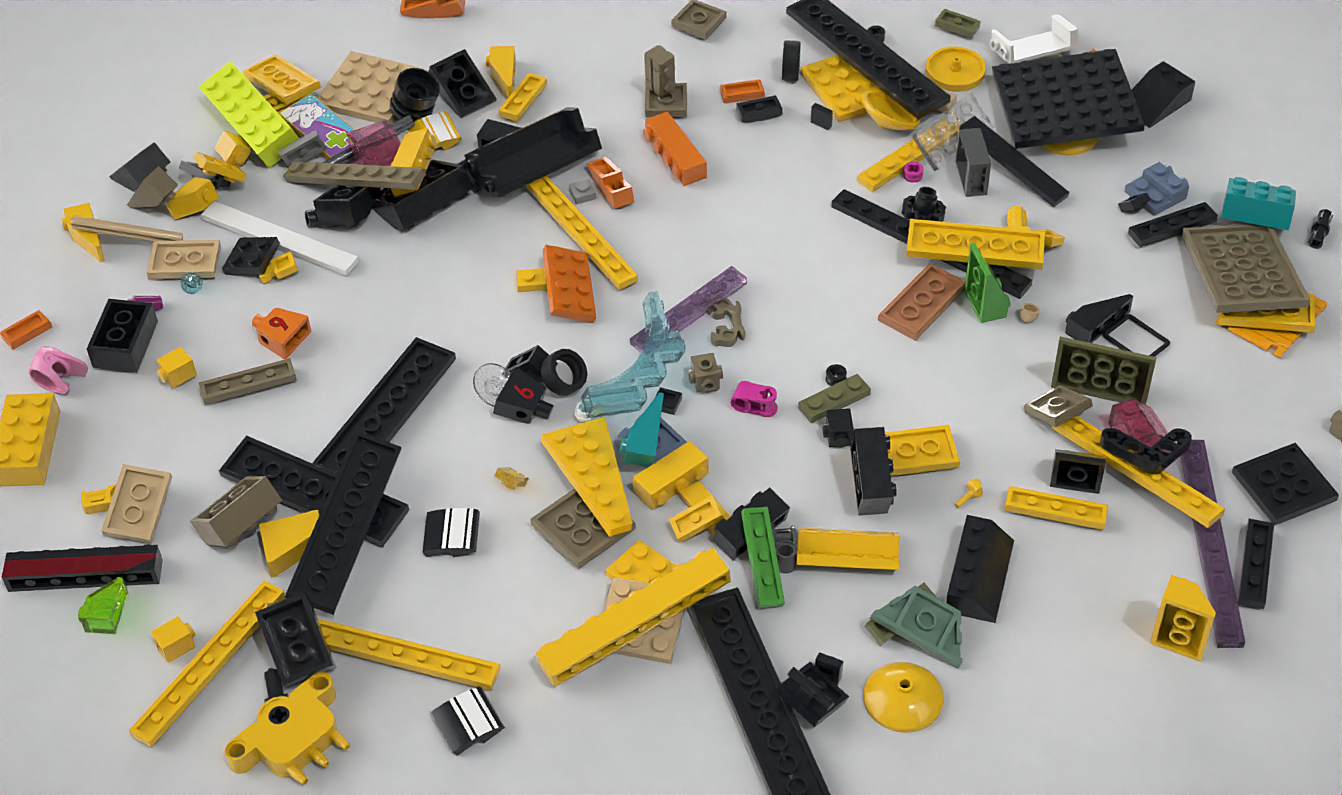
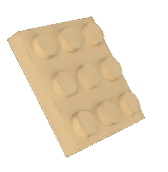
(658, 642)

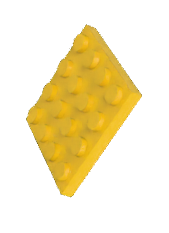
(838, 86)

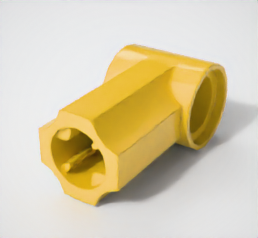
(1017, 218)

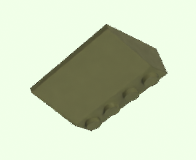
(1103, 371)

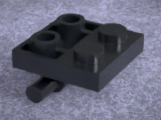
(811, 693)

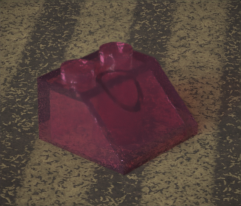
(374, 144)
(1137, 421)

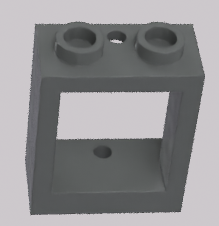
(973, 162)

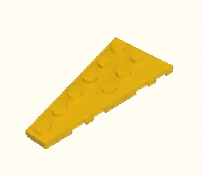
(590, 465)

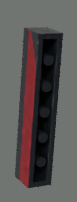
(81, 567)

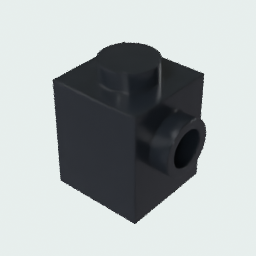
(838, 427)

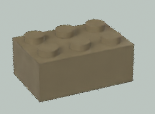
(236, 511)

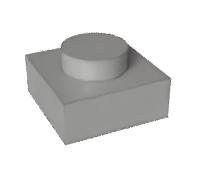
(582, 191)

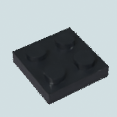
(251, 255)

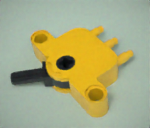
(289, 729)

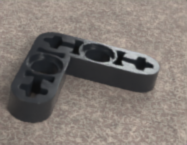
(1146, 458)

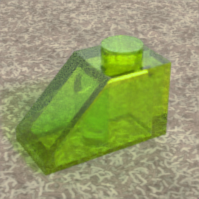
(104, 608)

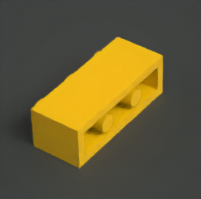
(670, 475)

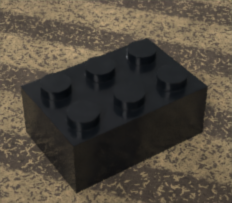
(122, 335)
(872, 471)
(295, 639)

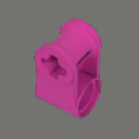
(753, 398)

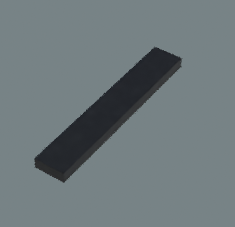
(1018, 164)

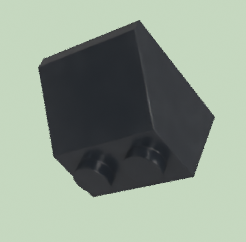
(140, 166)
(1077, 471)

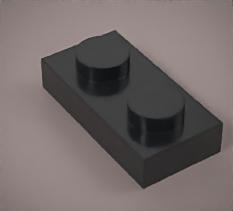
(759, 108)

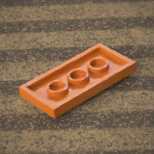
(569, 283)

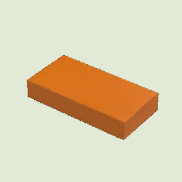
(742, 91)
(25, 329)

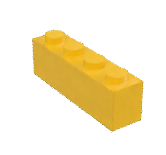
(415, 152)

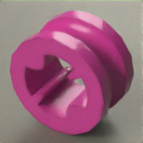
(913, 172)

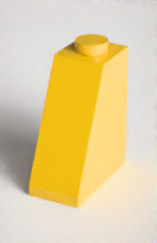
(286, 540)

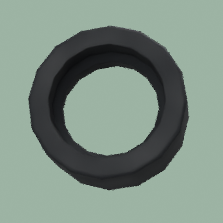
(791, 60)
(576, 365)

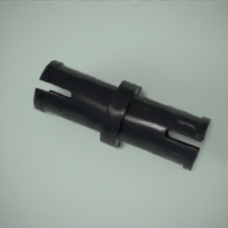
(1320, 229)

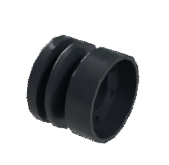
(414, 94)

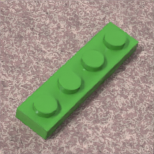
(763, 557)

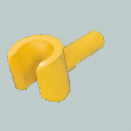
(975, 490)

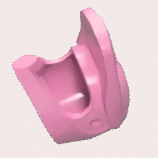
(50, 365)

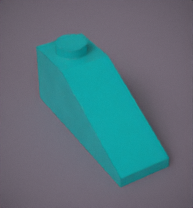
(643, 436)

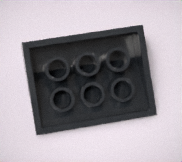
(438, 188)

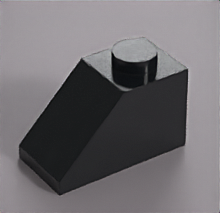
(529, 362)

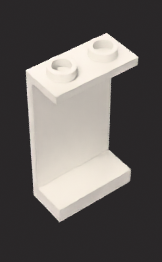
(1061, 39)

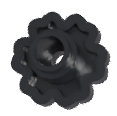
(924, 206)

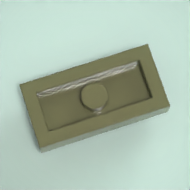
(957, 23)

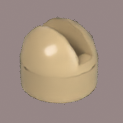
(1029, 312)

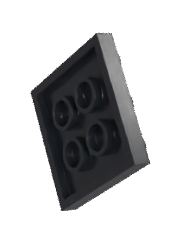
(1285, 483)

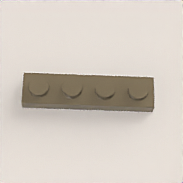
(247, 381)

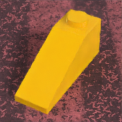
(502, 67)
(86, 239)

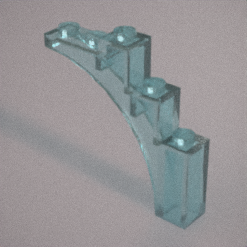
(627, 391)

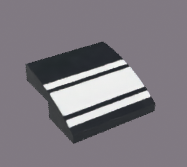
(451, 531)
(467, 720)

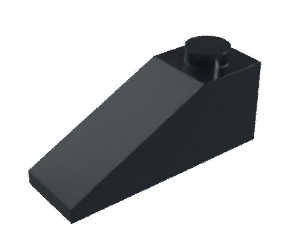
(1095, 318)

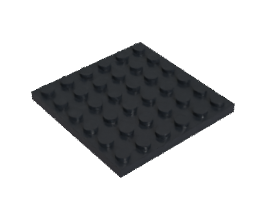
(1067, 98)

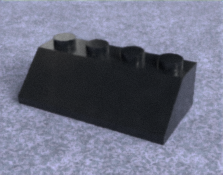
(980, 569)

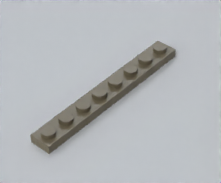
(355, 175)

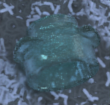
(187, 286)

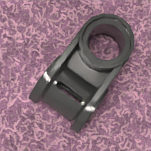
(786, 548)

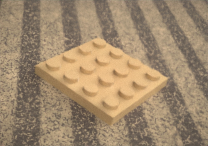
(363, 87)

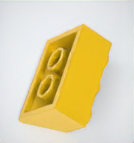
(1183, 619)

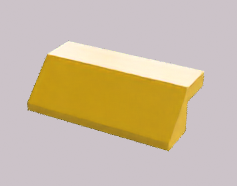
(848, 548)

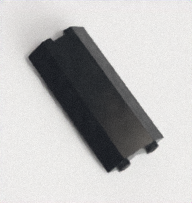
(532, 152)

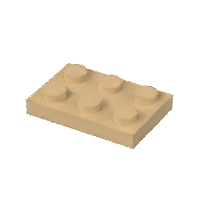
(178, 258)
(137, 504)

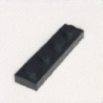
(1172, 224)
(1256, 563)

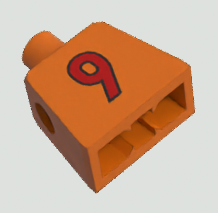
(282, 330)

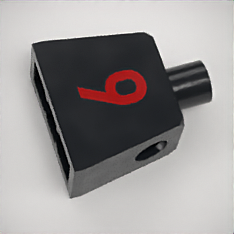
(522, 399)

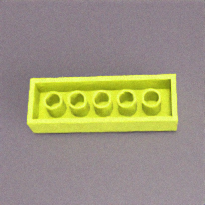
(249, 113)

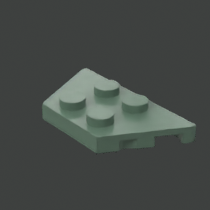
(925, 623)

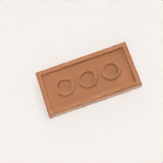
(922, 301)

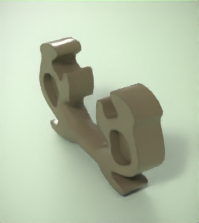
(724, 336)

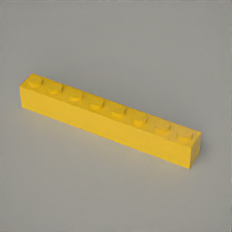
(633, 616)

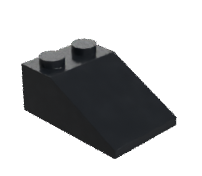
(462, 84)
(1162, 93)
(345, 205)

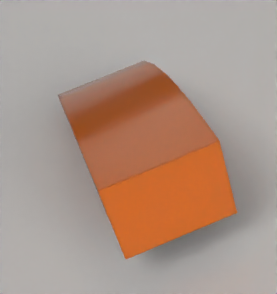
(432, 8)
(611, 182)

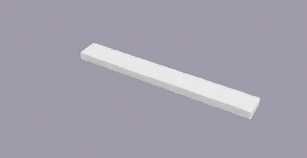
(299, 245)

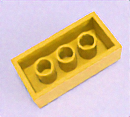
(27, 438)

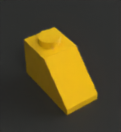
(192, 198)

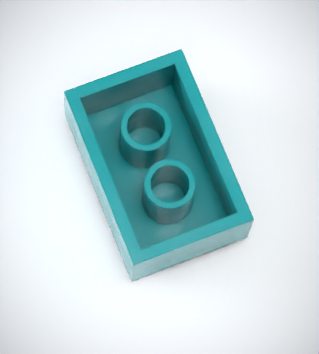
(1259, 203)

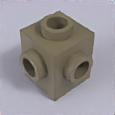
(706, 377)

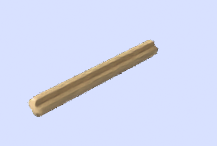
(124, 230)

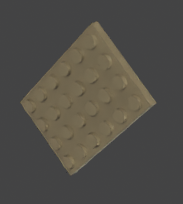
(1245, 268)

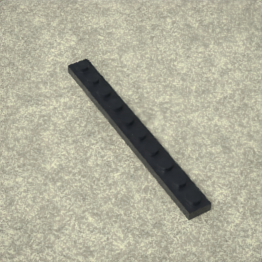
(898, 228)

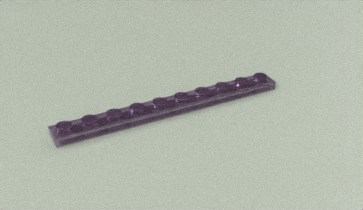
(1213, 553)

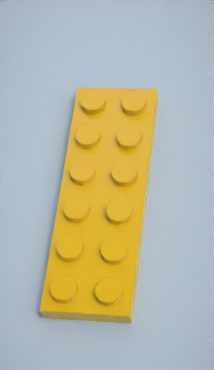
(996, 244)

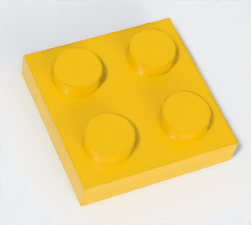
(214, 165)
(640, 564)

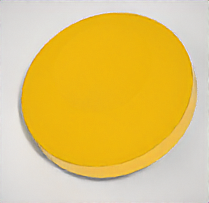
(955, 68)

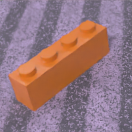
(675, 149)

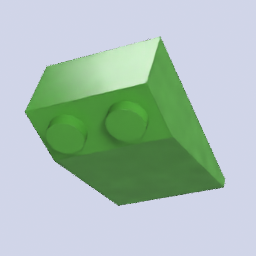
(984, 288)

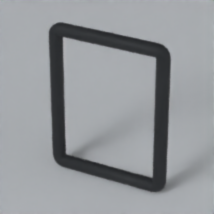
(1143, 325)

